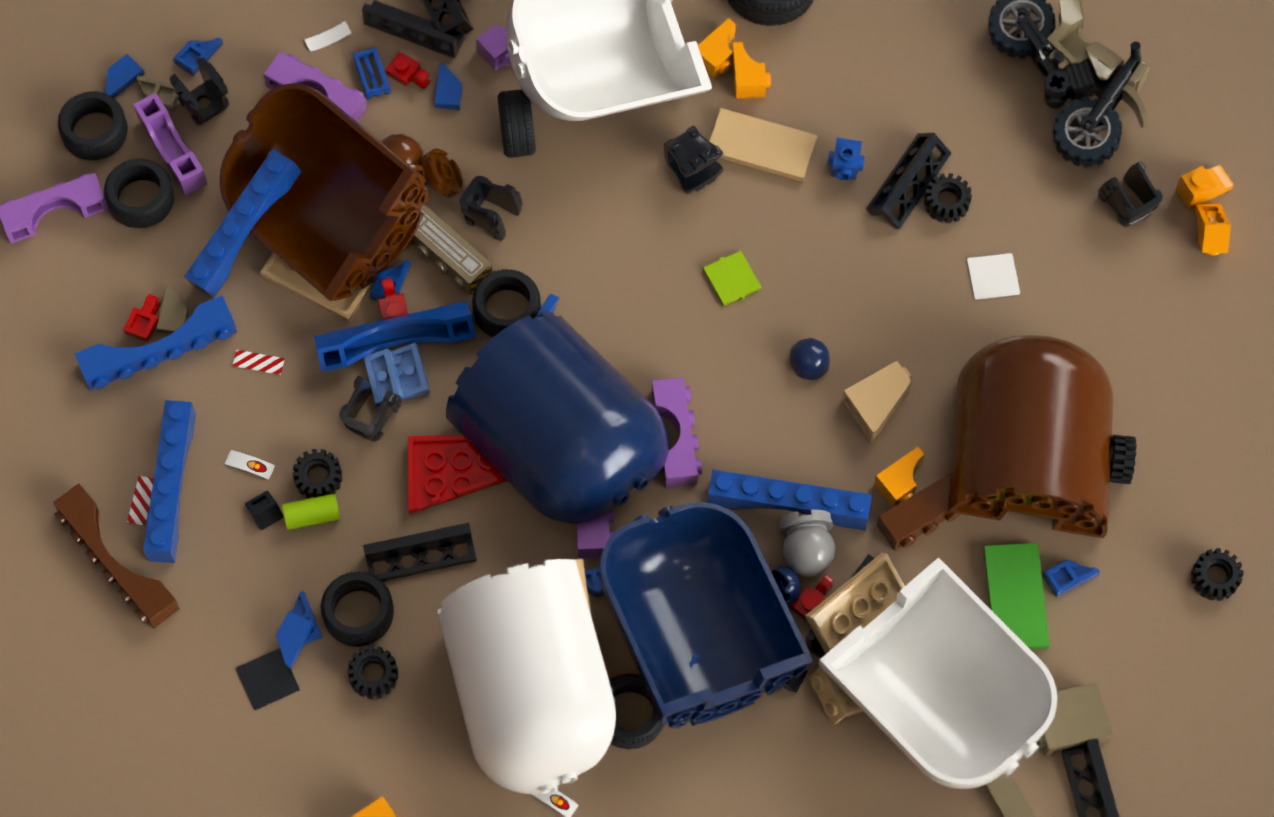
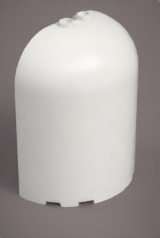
(601, 56)
(529, 675)
(947, 681)

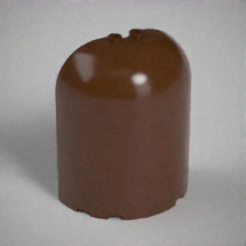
(346, 208)
(1033, 434)

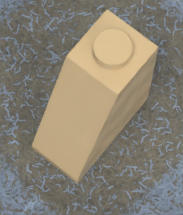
(877, 398)

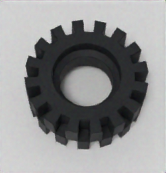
(951, 185)
(1122, 459)
(313, 460)
(1223, 560)
(367, 657)

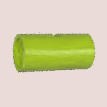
(311, 511)

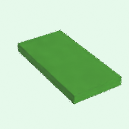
(1017, 591)

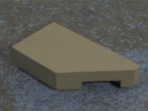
(164, 91)
(172, 313)

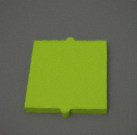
(732, 278)

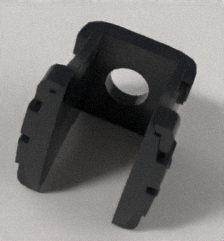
(212, 89)
(693, 160)
(1140, 184)
(481, 190)
(390, 403)

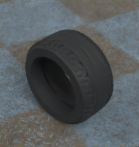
(86, 104)
(516, 123)
(134, 171)
(501, 281)
(350, 583)
(641, 737)

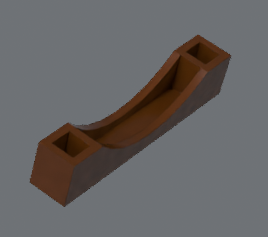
(148, 595)

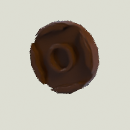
(442, 173)

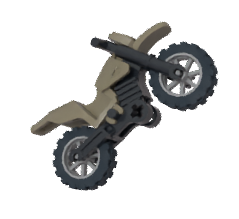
(1073, 72)

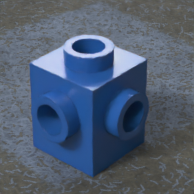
(846, 159)

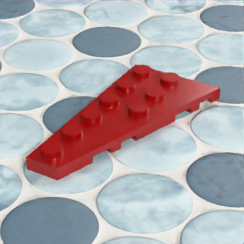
(445, 470)

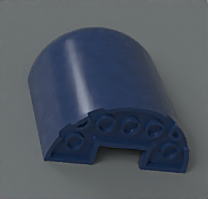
(558, 420)
(701, 589)

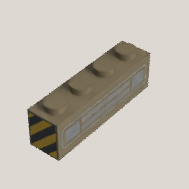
(450, 252)

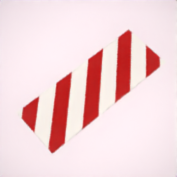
(258, 362)
(141, 501)

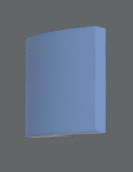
(398, 372)

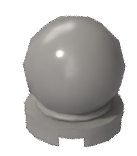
(808, 545)

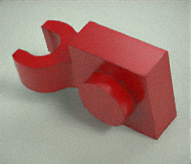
(407, 69)
(392, 304)
(143, 322)
(811, 598)

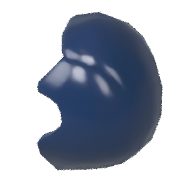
(810, 358)
(787, 583)

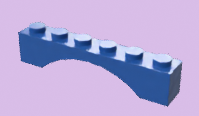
(265, 188)
(348, 345)
(106, 364)
(746, 491)
(164, 508)

